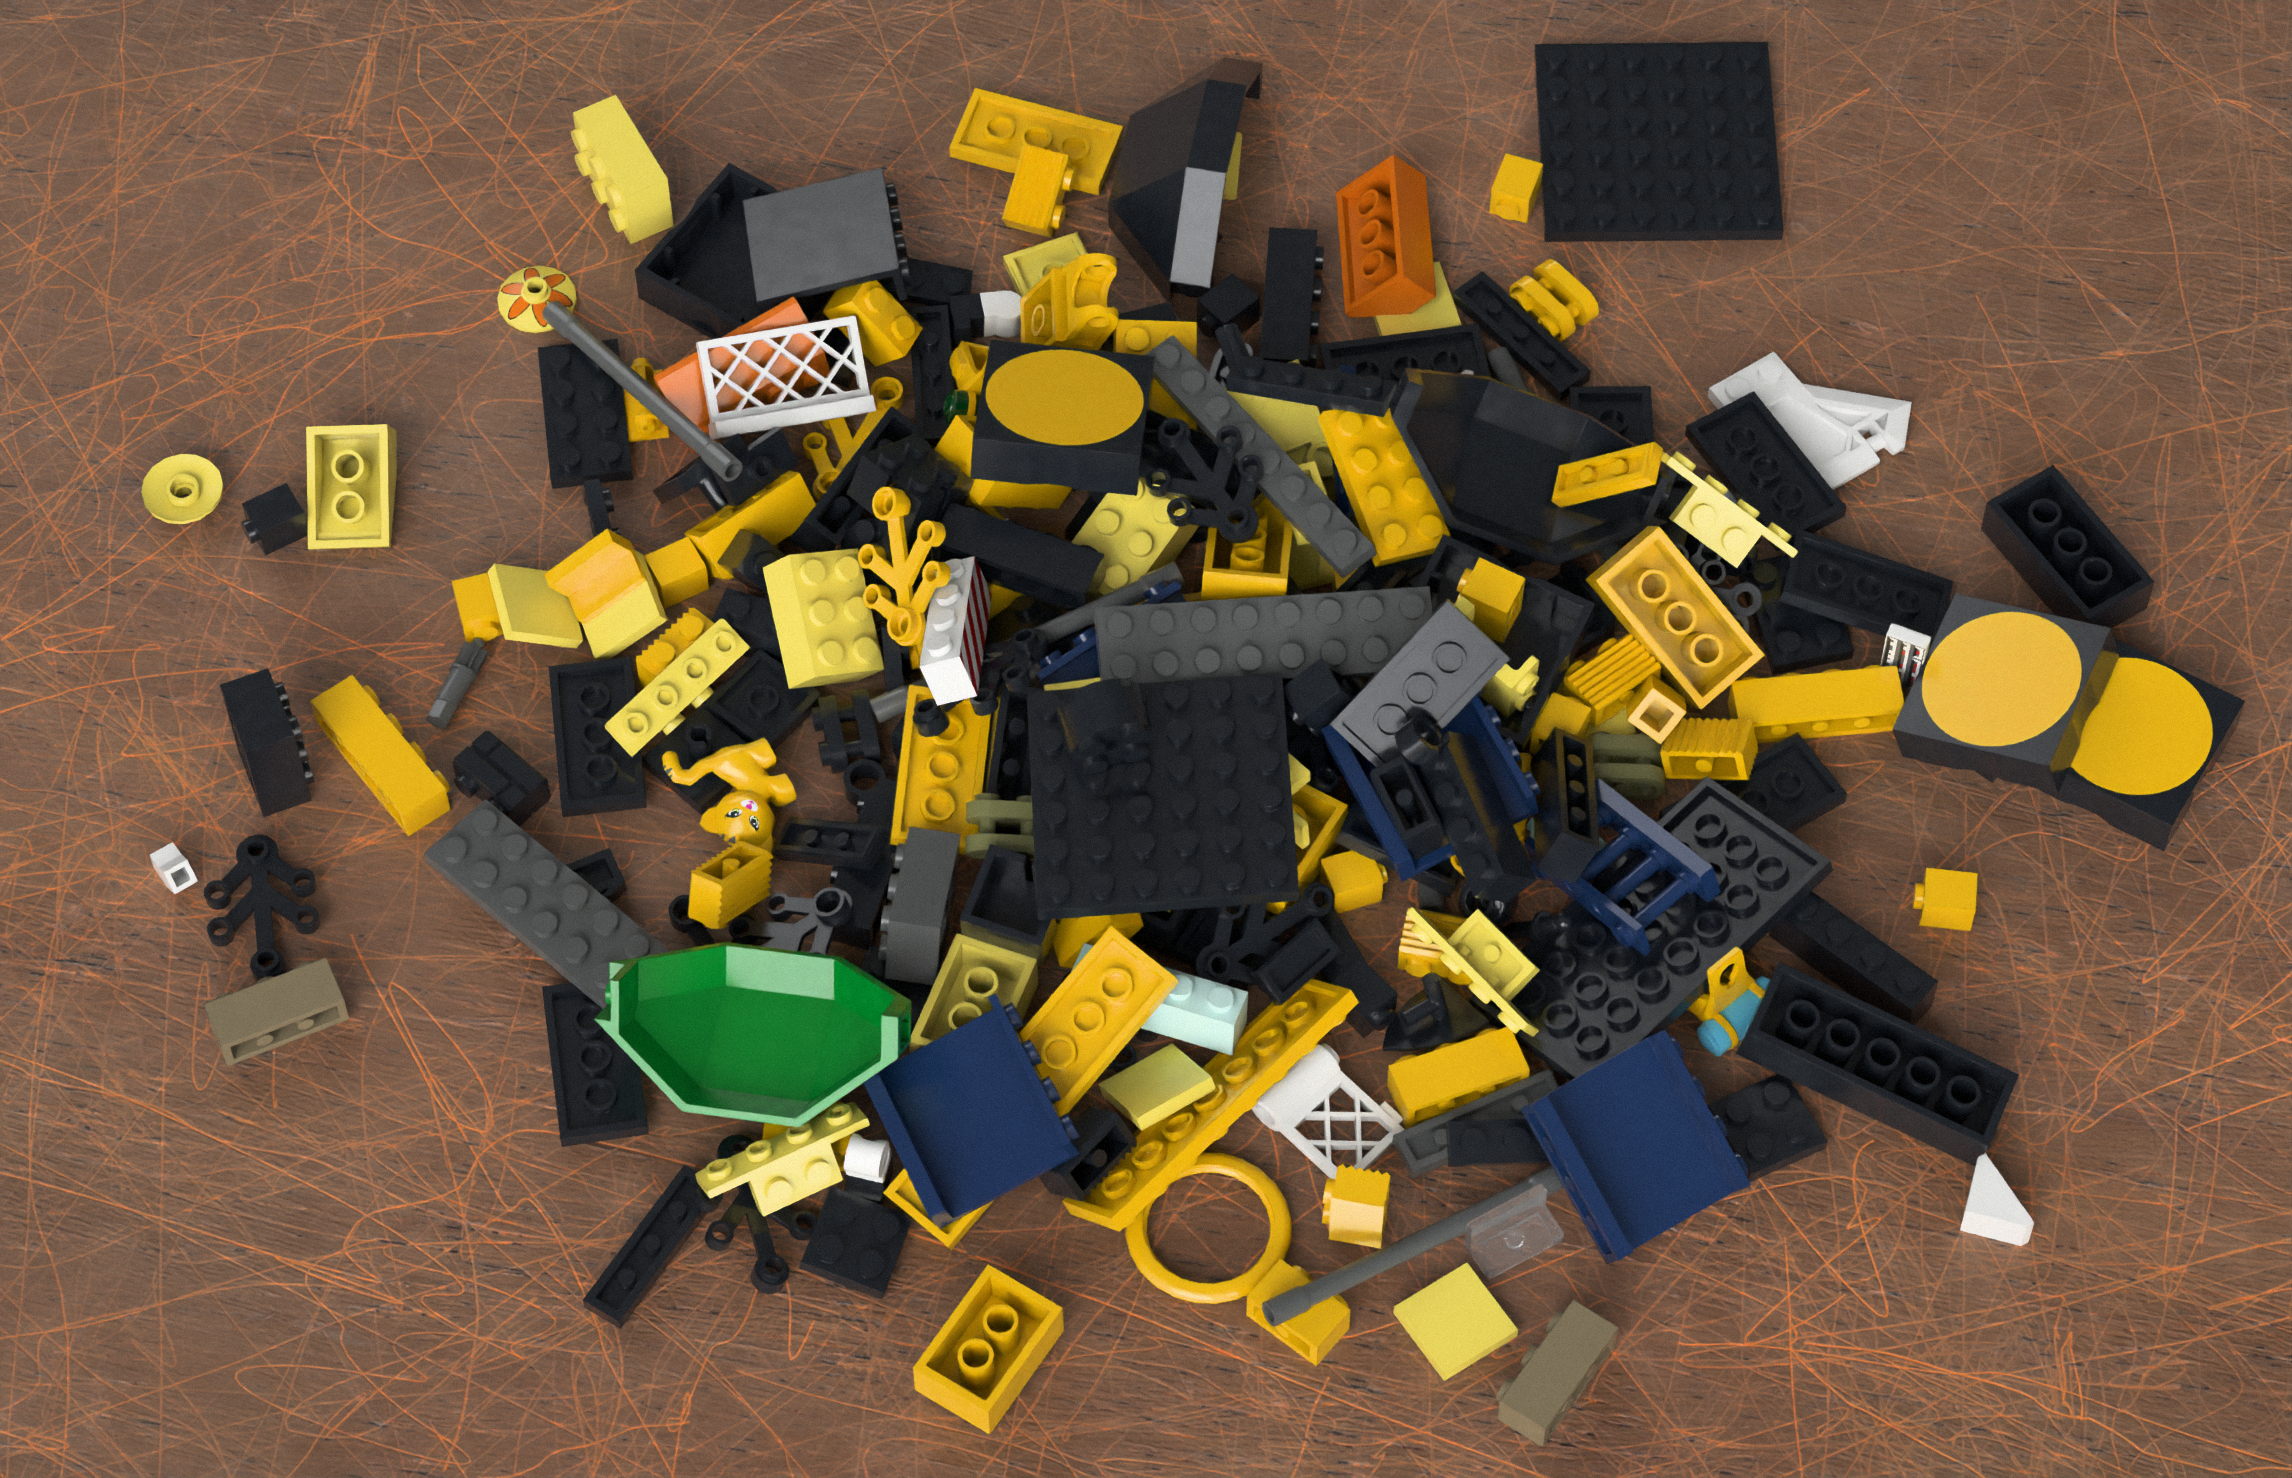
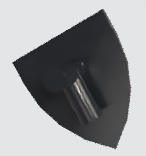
(1432, 1018)

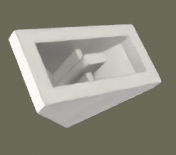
(1993, 1207)

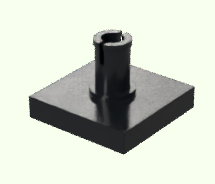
(700, 475)
(692, 740)

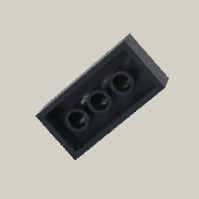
(2066, 551)

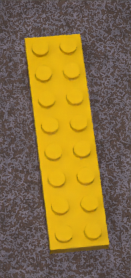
(1076, 1038)
(1173, 1144)

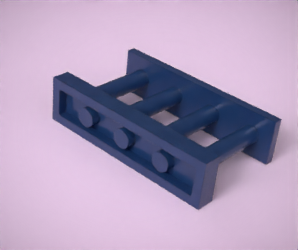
(1662, 853)

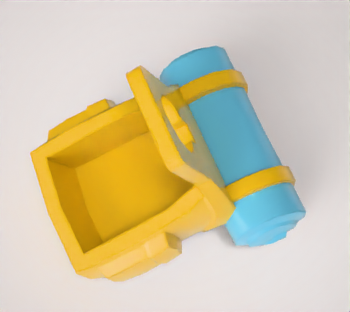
(1727, 1003)

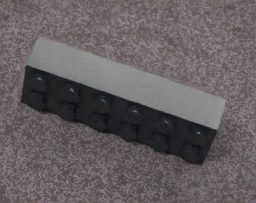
(1877, 1064)

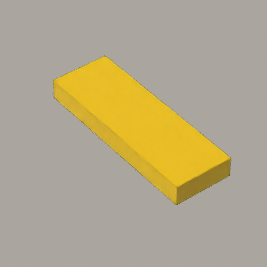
(1607, 474)

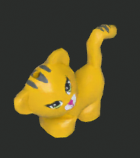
(746, 812)

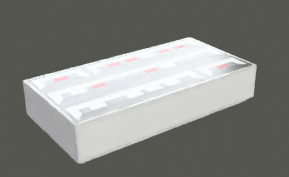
(1906, 651)

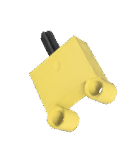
(1286, 422)

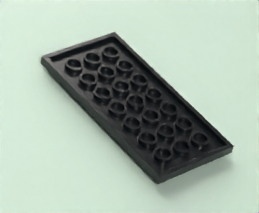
(1606, 997)

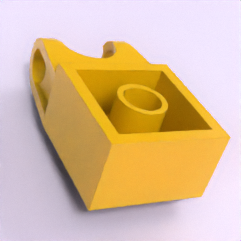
(1071, 305)

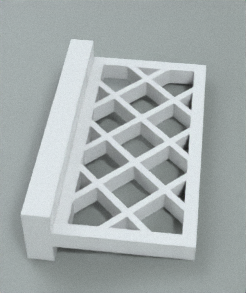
(793, 412)

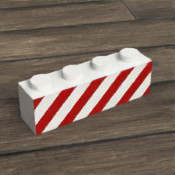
(956, 633)

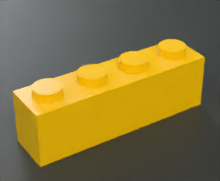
(1819, 703)
(381, 754)

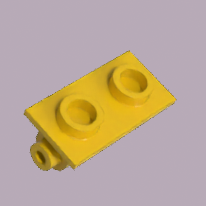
(640, 421)

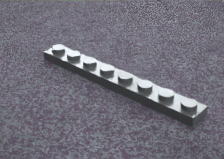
(1283, 479)

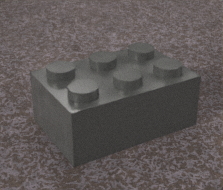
(920, 906)

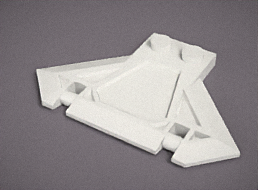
(1821, 420)

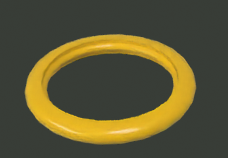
(1242, 1285)

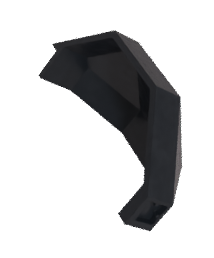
(1175, 174)
(1496, 460)

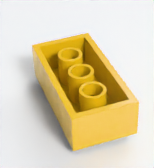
(1249, 567)
(1675, 616)

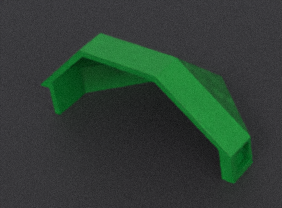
(754, 1028)

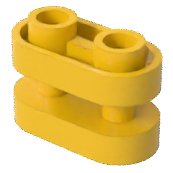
(1555, 299)

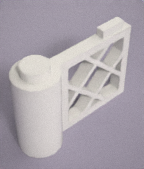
(1305, 1090)

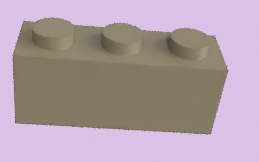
(276, 1011)
(1556, 1372)

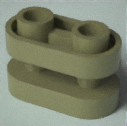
(1629, 764)
(989, 812)

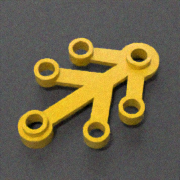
(847, 446)
(907, 619)

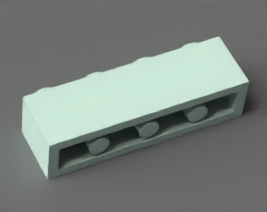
(1198, 1011)

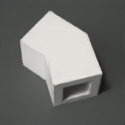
(173, 868)

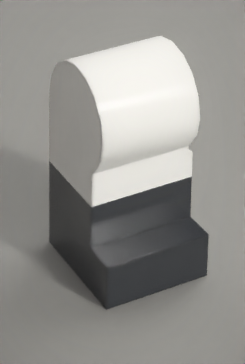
(984, 315)
(868, 1168)

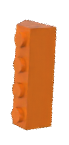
(1385, 241)
(684, 384)

